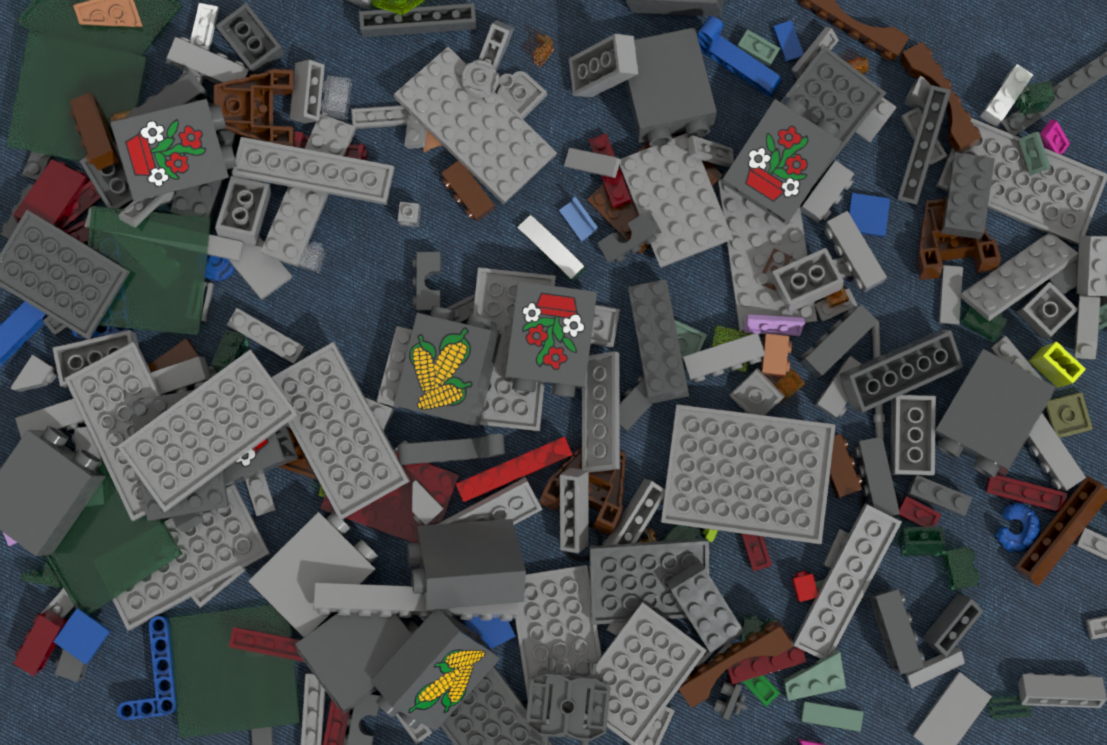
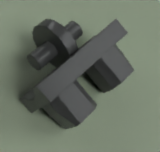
(732, 691)

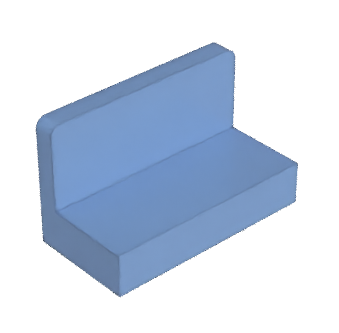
(578, 219)

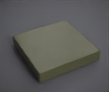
(1068, 415)

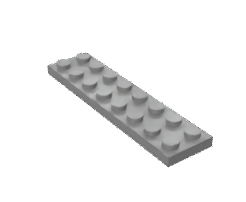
(313, 170)
(302, 207)
(846, 582)

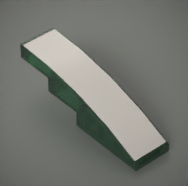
(551, 247)

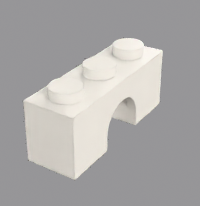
(1006, 95)

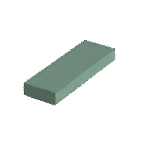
(832, 716)

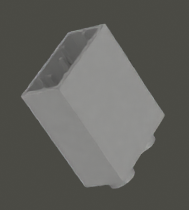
(312, 557)

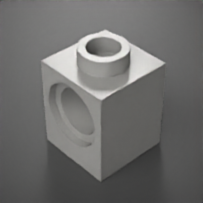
(409, 214)

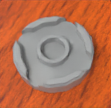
(479, 79)

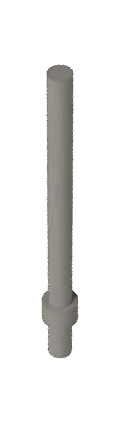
(879, 417)

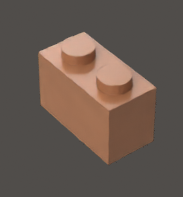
(776, 352)

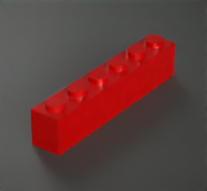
(514, 469)

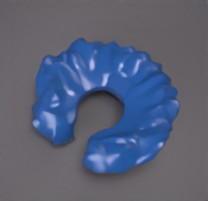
(1030, 528)

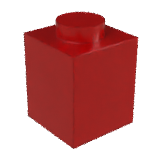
(804, 586)

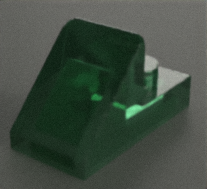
(47, 578)

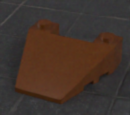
(249, 105)
(936, 247)
(604, 492)

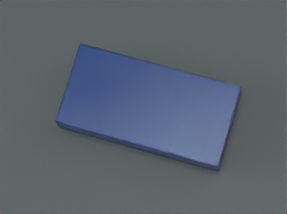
(788, 41)

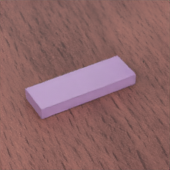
(773, 325)

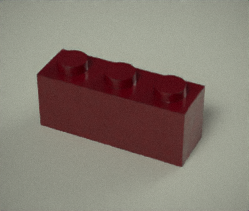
(39, 642)

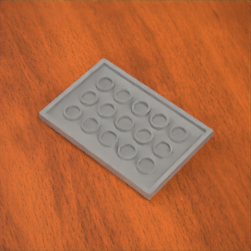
(679, 198)
(644, 671)

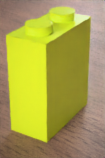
(1057, 365)

